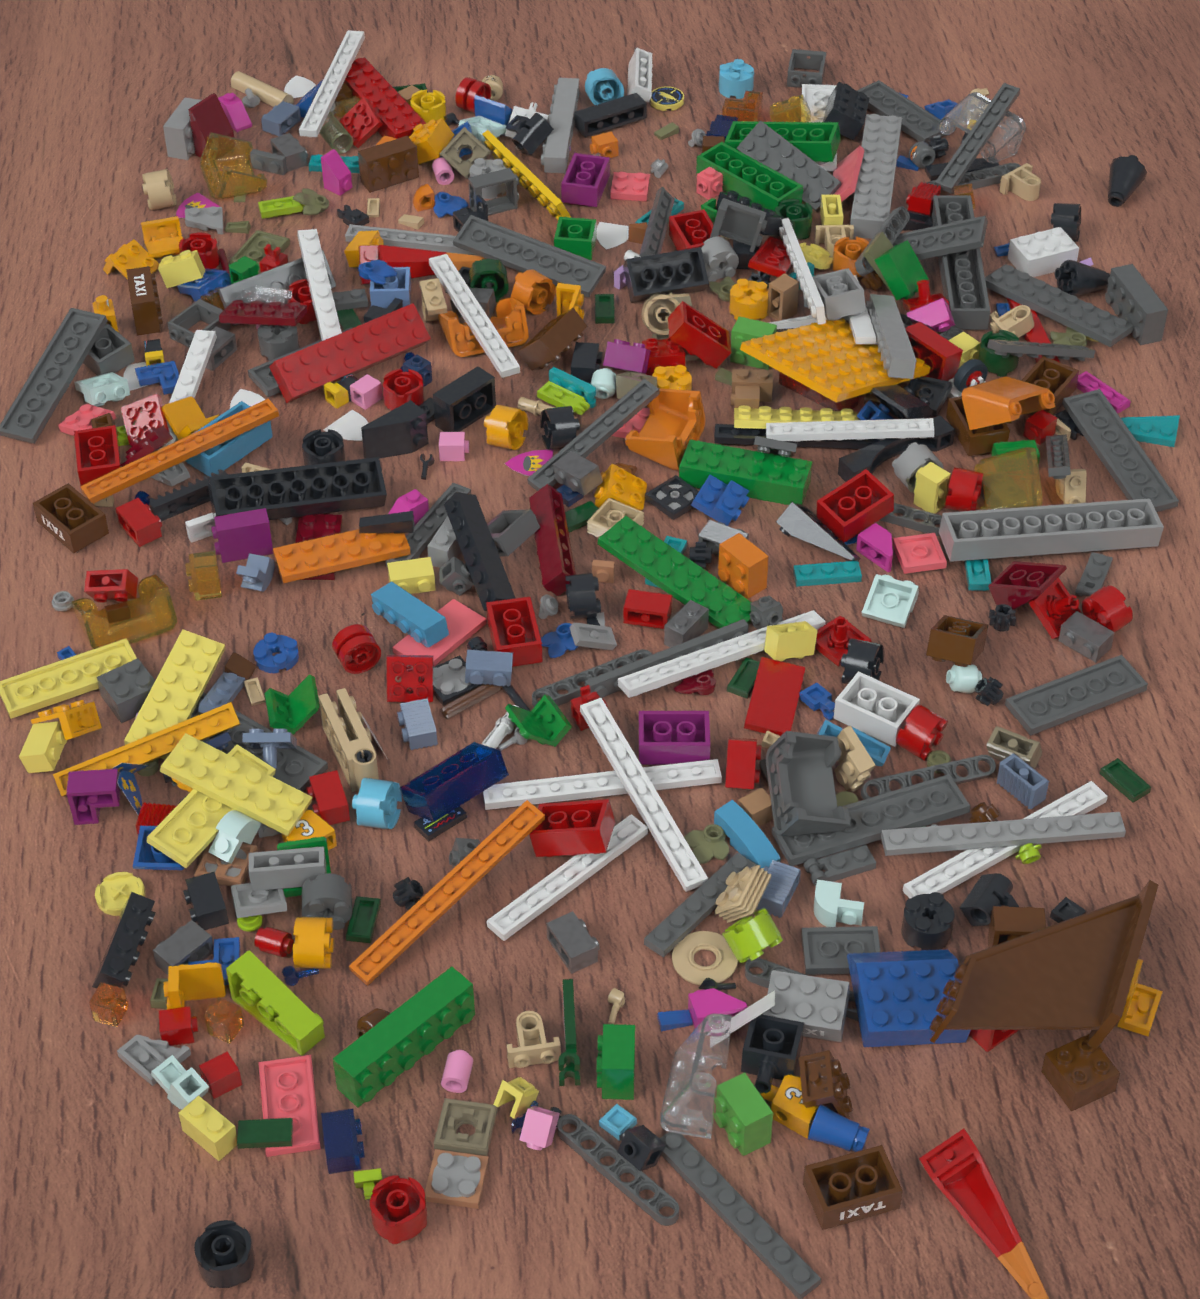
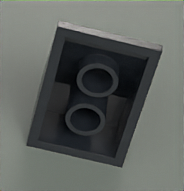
(903, 402)
(396, 432)

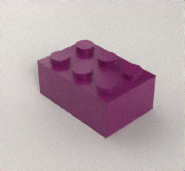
(585, 180)
(673, 737)

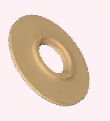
(690, 971)

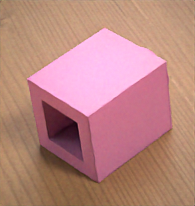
(366, 391)
(453, 446)
(539, 1127)

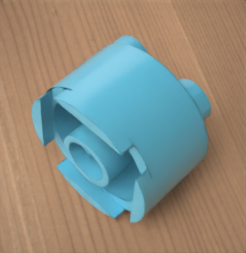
(735, 79)
(603, 86)
(377, 803)

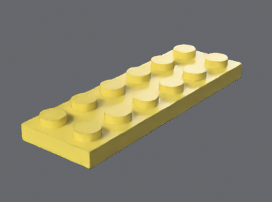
(757, 418)
(62, 679)
(177, 685)
(236, 784)
(194, 819)

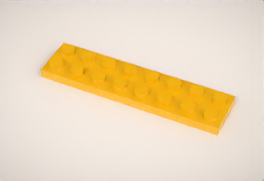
(526, 177)

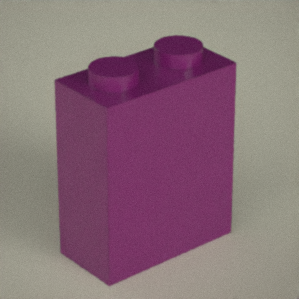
(242, 534)

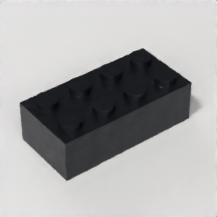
(665, 273)

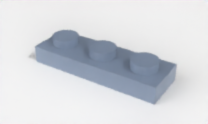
(222, 692)

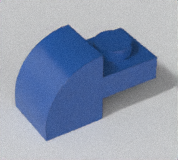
(940, 109)

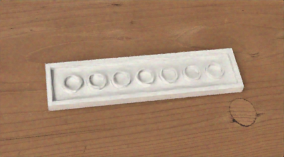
(817, 100)

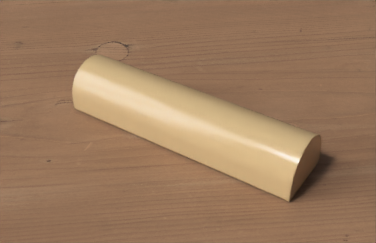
(266, 93)

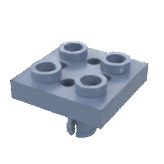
(269, 743)

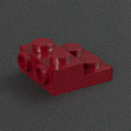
(152, 442)

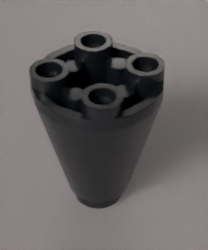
(1124, 178)
(1080, 278)

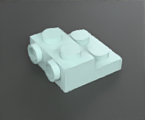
(481, 124)
(103, 388)
(890, 600)

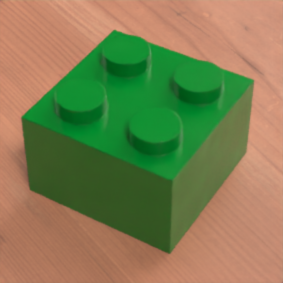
(576, 236)
(616, 1061)

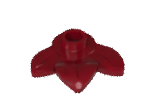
(701, 683)

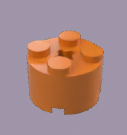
(847, 252)
(533, 291)

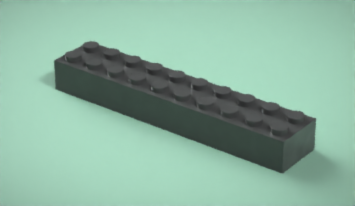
(963, 271)

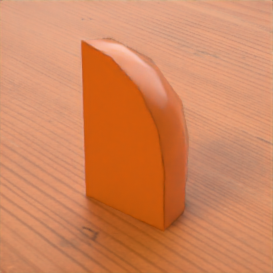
(423, 198)

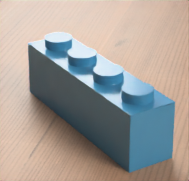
(409, 614)

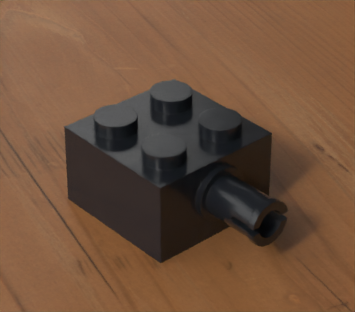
(771, 1049)

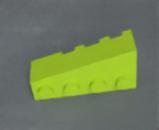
(273, 1003)

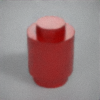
(274, 941)

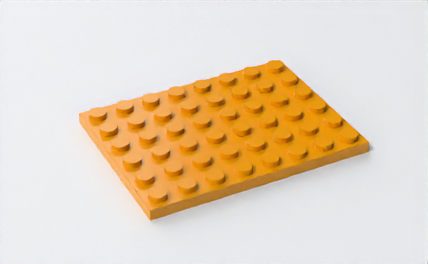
(826, 359)

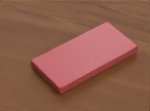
(848, 172)
(461, 624)
(290, 1093)

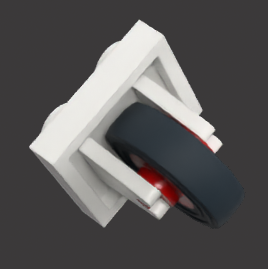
(968, 375)

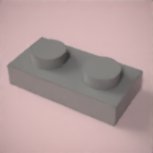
(593, 636)

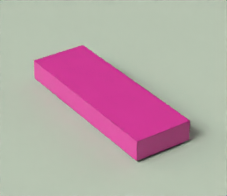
(1088, 382)

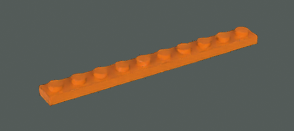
(179, 451)
(446, 893)

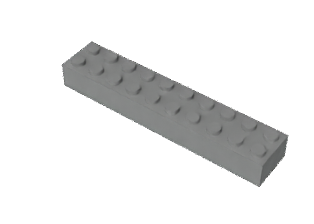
(876, 175)
(1050, 529)

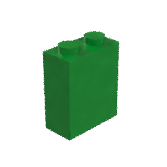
(901, 270)

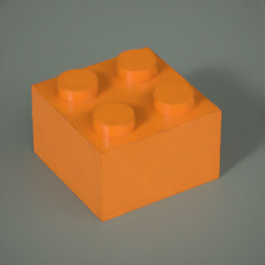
(743, 566)

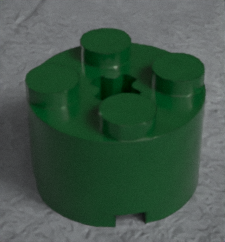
(799, 216)
(489, 275)
(997, 363)

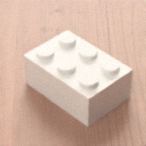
(1042, 251)
(874, 708)

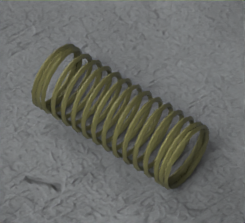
(333, 120)

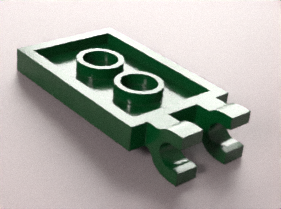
(570, 1055)

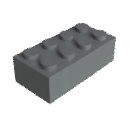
(1136, 303)

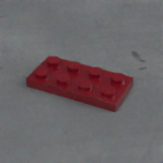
(263, 313)
(315, 527)

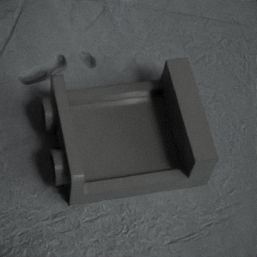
(739, 223)

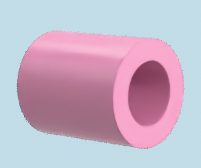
(443, 171)
(457, 1071)

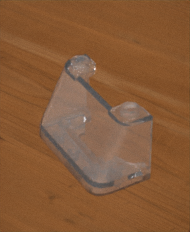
(1004, 140)
(690, 1086)

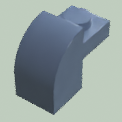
(257, 572)

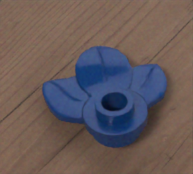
(448, 204)
(376, 271)
(559, 641)

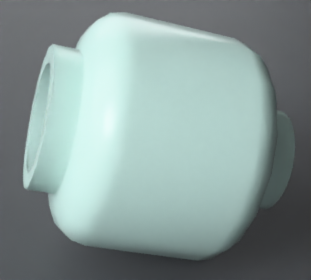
(605, 383)
(963, 678)

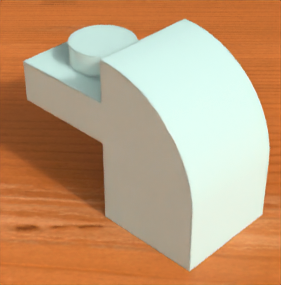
(233, 831)
(832, 909)
(179, 1084)

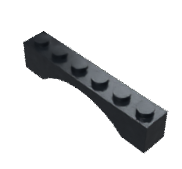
(879, 452)

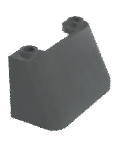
(804, 784)

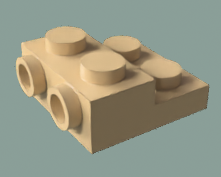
(854, 762)

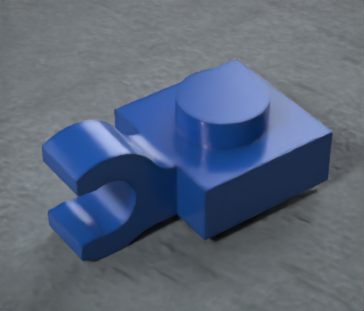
(818, 697)

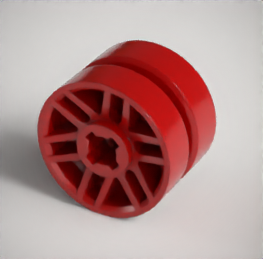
(466, 93)
(356, 649)

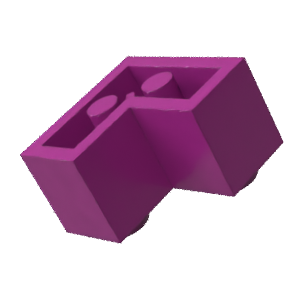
(626, 357)
(90, 791)

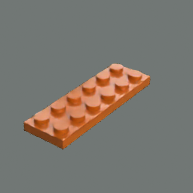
(337, 553)

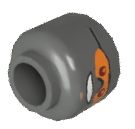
(922, 154)

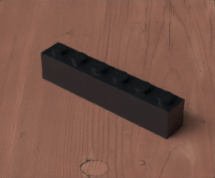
(478, 548)

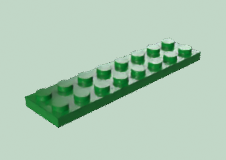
(674, 572)

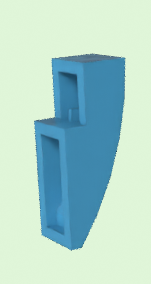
(877, 750)
(745, 834)

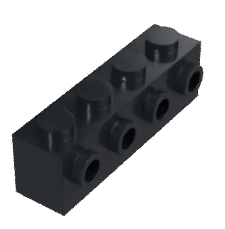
(610, 114)
(773, 219)
(125, 940)

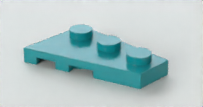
(1154, 429)

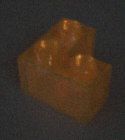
(745, 110)

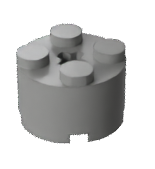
(486, 166)
(719, 258)
(911, 461)

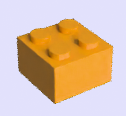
(431, 139)

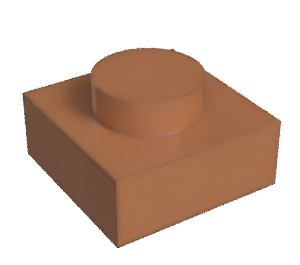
(604, 570)

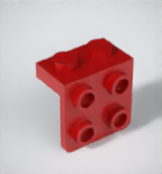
(663, 354)

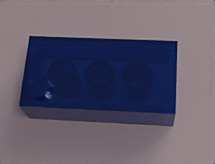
(454, 781)

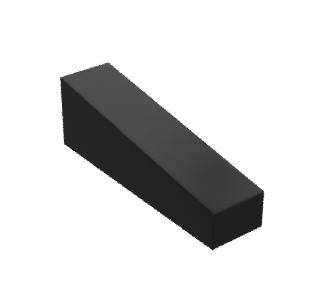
(388, 523)

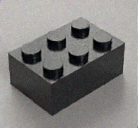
(848, 109)
(464, 400)

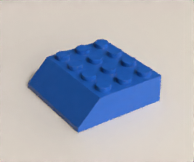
(900, 995)

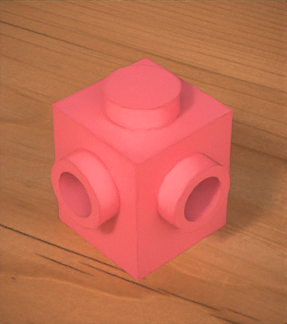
(709, 183)

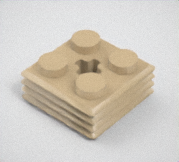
(610, 514)
(742, 893)

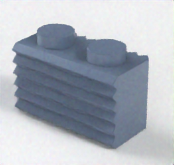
(281, 118)
(488, 667)
(418, 724)
(1022, 781)
(780, 887)

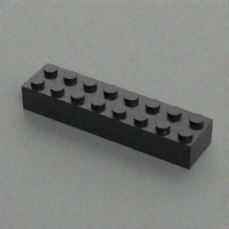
(301, 489)

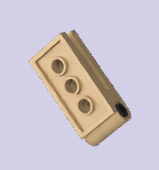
(349, 738)

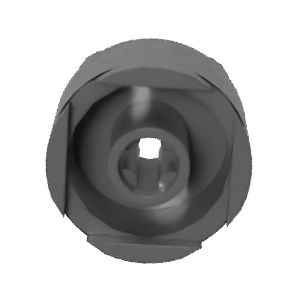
(277, 340)
(329, 898)

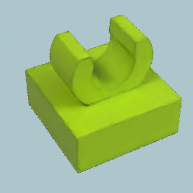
(367, 1179)

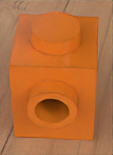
(605, 144)

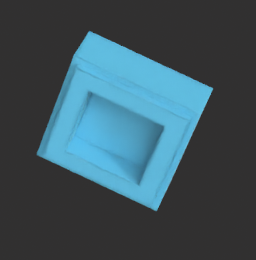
(617, 1121)

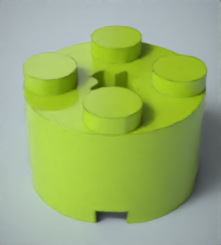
(752, 935)

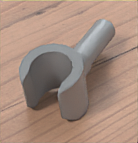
(516, 739)

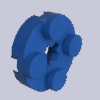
(276, 643)

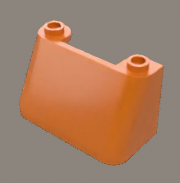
(509, 323)
(1003, 401)
(672, 422)

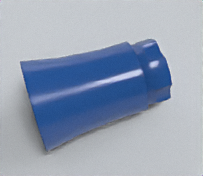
(837, 1130)

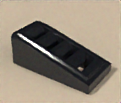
(918, 221)

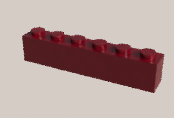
(552, 539)

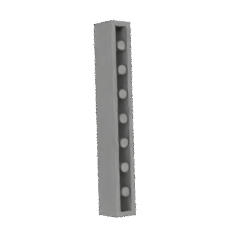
(562, 120)
(891, 336)

